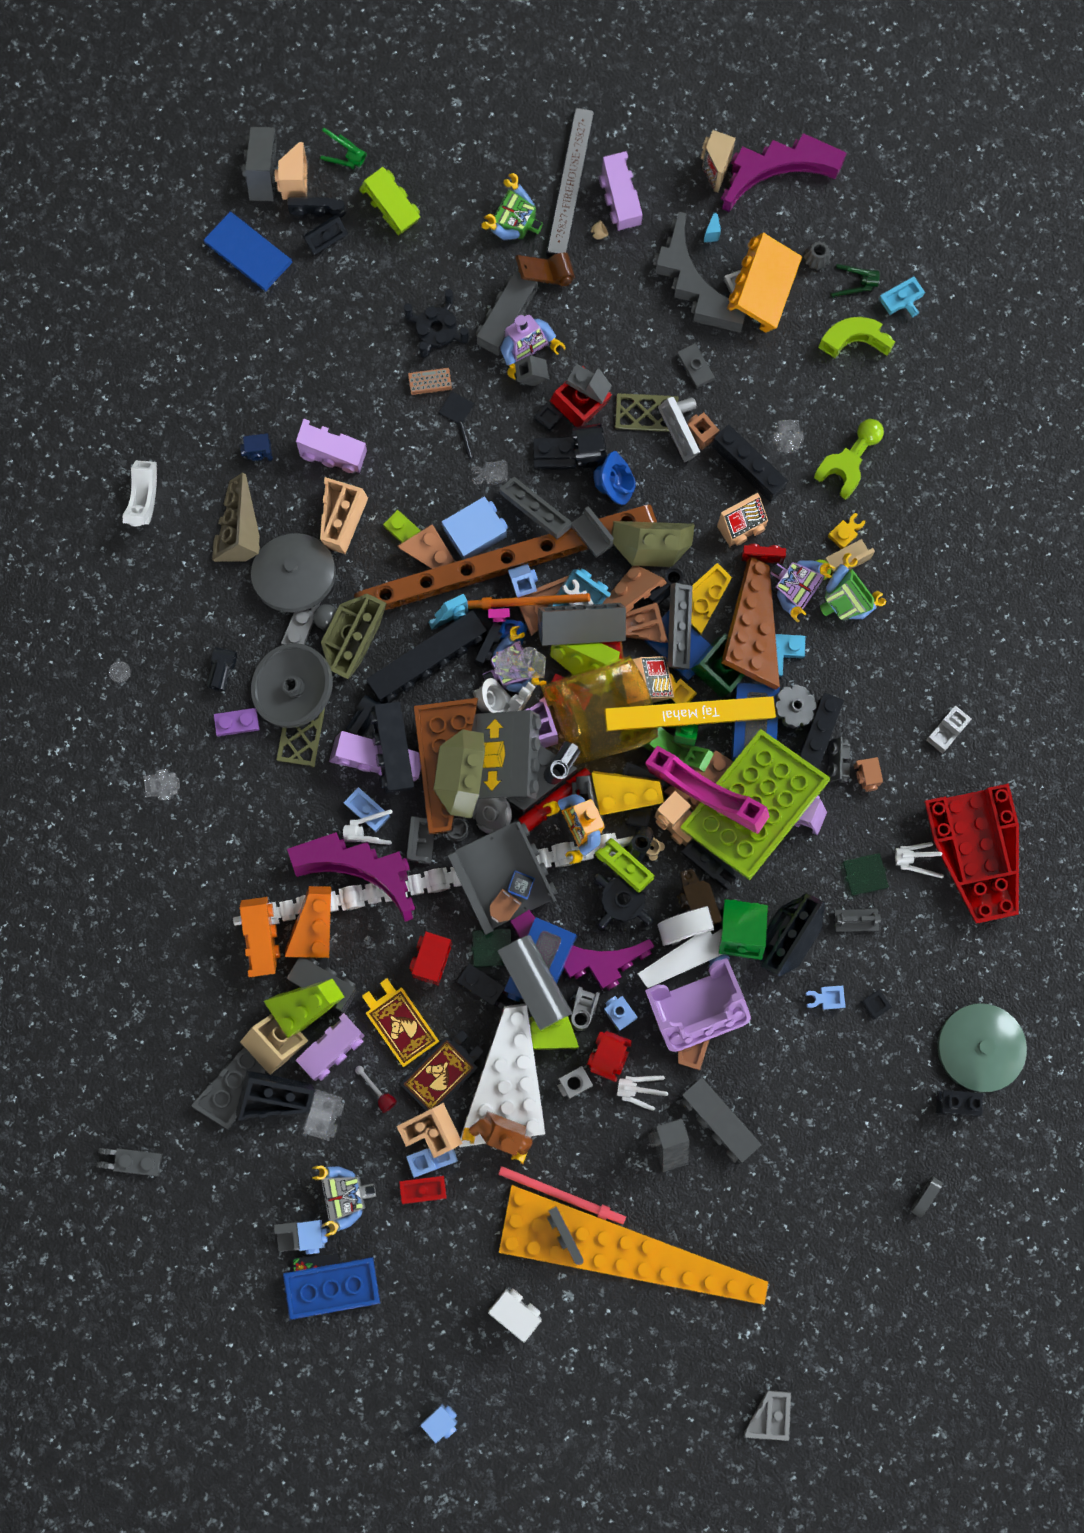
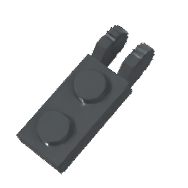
(132, 1161)

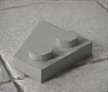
(771, 1417)

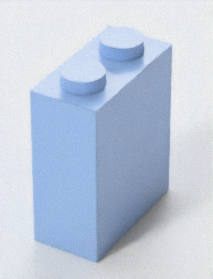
(475, 528)

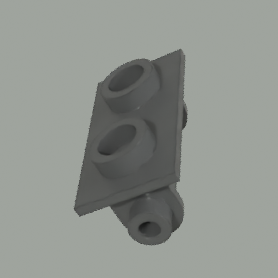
(839, 750)
(857, 920)

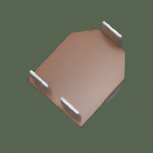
(503, 906)

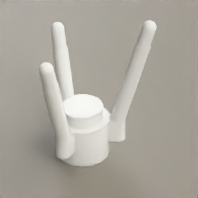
(354, 833)
(905, 856)
(627, 1088)

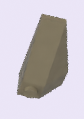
(239, 528)

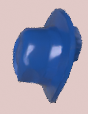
(615, 479)

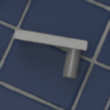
(678, 428)

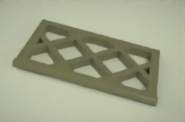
(636, 398)
(313, 745)

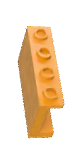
(764, 281)

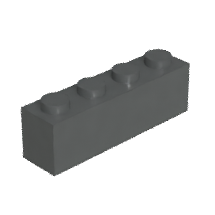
(508, 306)
(720, 1119)

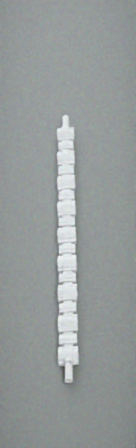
(435, 881)

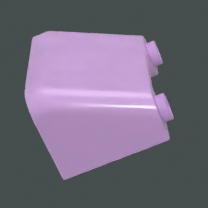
(700, 1008)

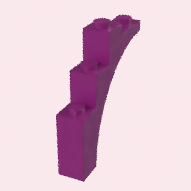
(804, 156)
(331, 855)
(602, 964)

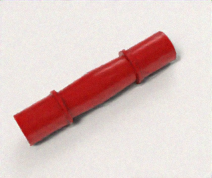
(538, 813)

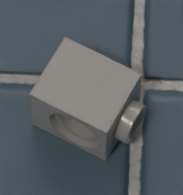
(581, 1075)

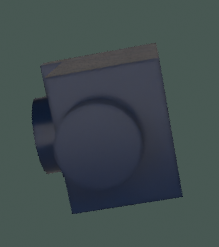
(256, 447)

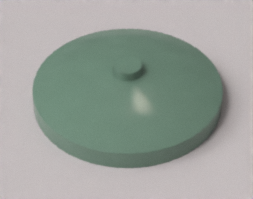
(982, 1048)

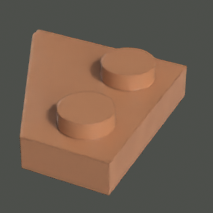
(427, 548)
(646, 624)

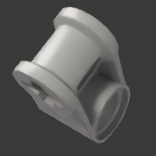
(584, 1005)

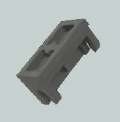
(420, 842)

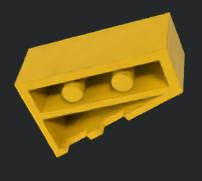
(625, 792)

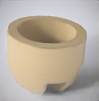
(599, 230)

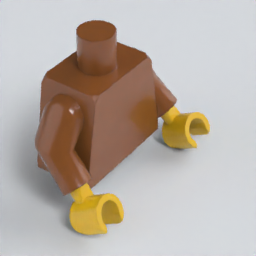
(500, 1134)

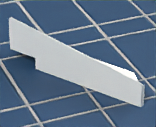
(685, 957)

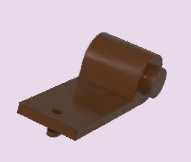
(554, 270)

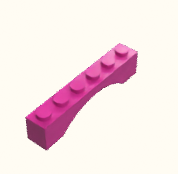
(731, 804)

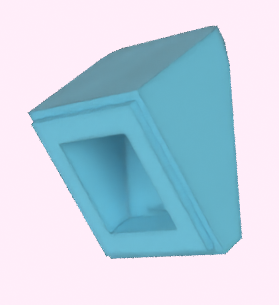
(713, 231)

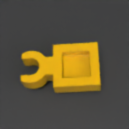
(845, 533)
(682, 692)

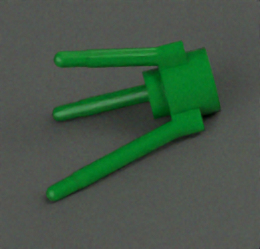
(354, 154)

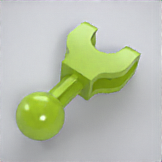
(848, 462)

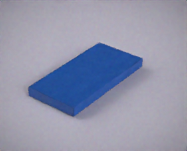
(247, 251)
(331, 1288)

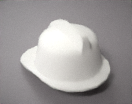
(492, 697)

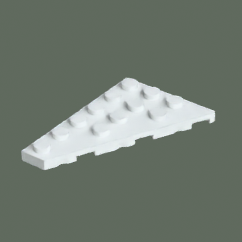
(509, 1077)

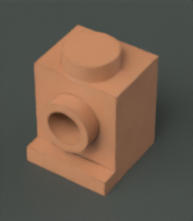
(703, 423)
(869, 773)

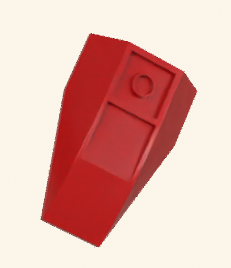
(980, 849)

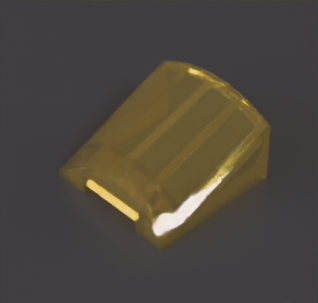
(581, 704)

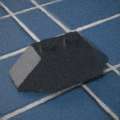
(792, 934)

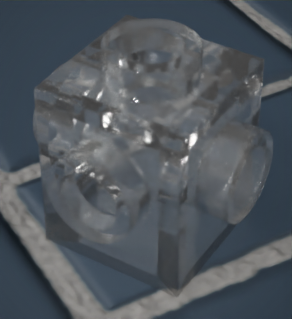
(788, 436)
(161, 784)

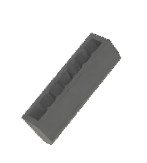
(582, 624)
(535, 982)

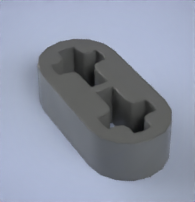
(926, 1197)

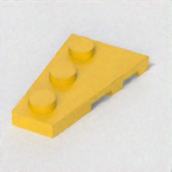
(706, 596)

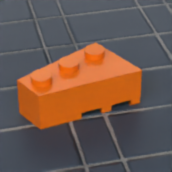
(312, 928)
(259, 936)

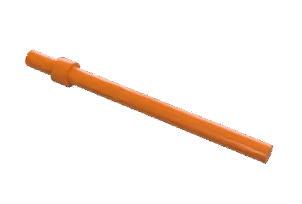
(489, 603)

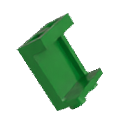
(743, 929)

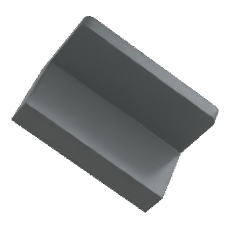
(593, 532)

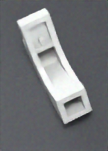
(142, 493)
(685, 926)

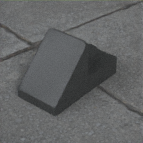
(588, 383)

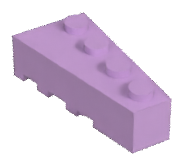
(361, 754)

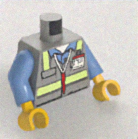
(343, 1196)

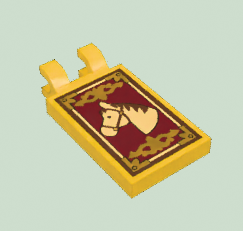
(400, 1024)

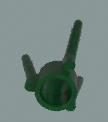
(869, 278)

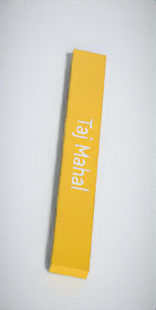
(689, 713)

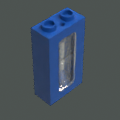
(745, 730)
(554, 948)

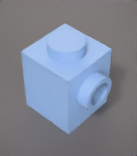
(523, 580)
(619, 1012)
(311, 1236)
(440, 1423)

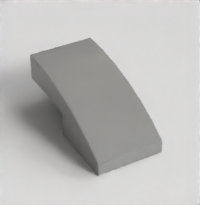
(948, 729)

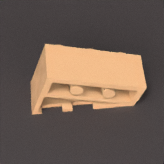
(340, 514)

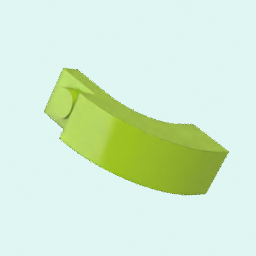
(855, 330)

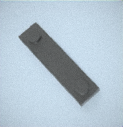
(535, 507)
(680, 626)

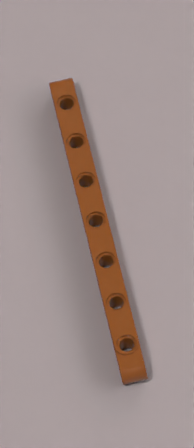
(490, 565)

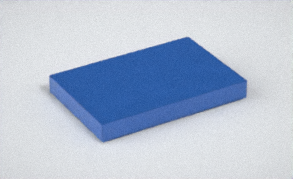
(697, 648)

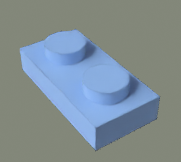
(364, 806)

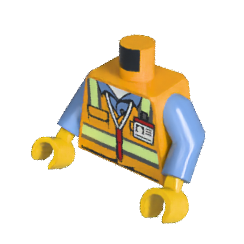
(582, 821)

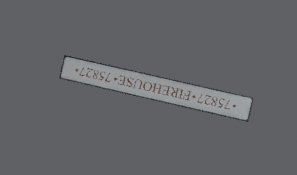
(570, 181)

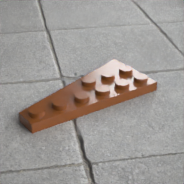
(752, 631)
(434, 727)

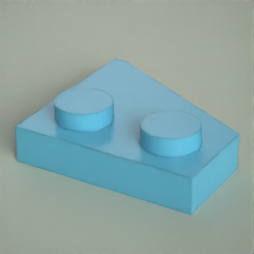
(449, 611)

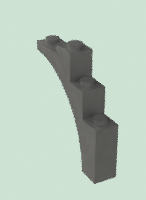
(708, 304)

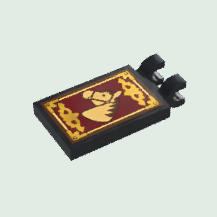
(441, 1072)

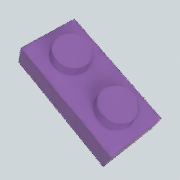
(236, 722)

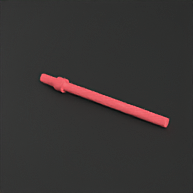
(602, 1211)

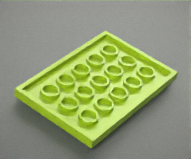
(771, 777)

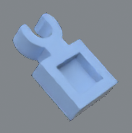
(830, 998)

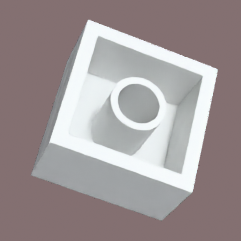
(515, 1314)

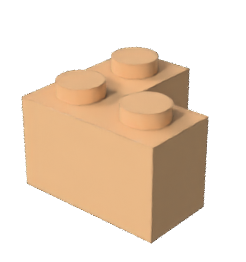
(672, 816)
(435, 1127)

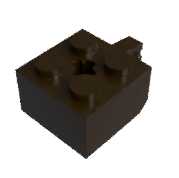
(696, 895)

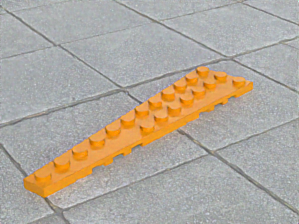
(617, 1250)

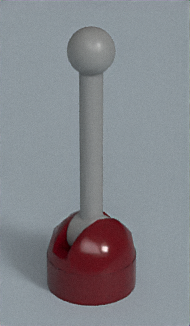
(385, 1100)

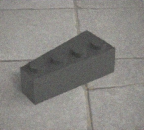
(671, 1144)

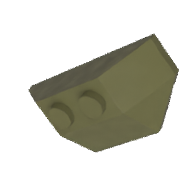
(652, 542)
(352, 633)
(460, 772)

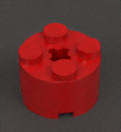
(609, 1056)

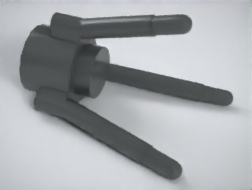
(586, 785)

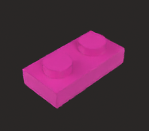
(498, 614)

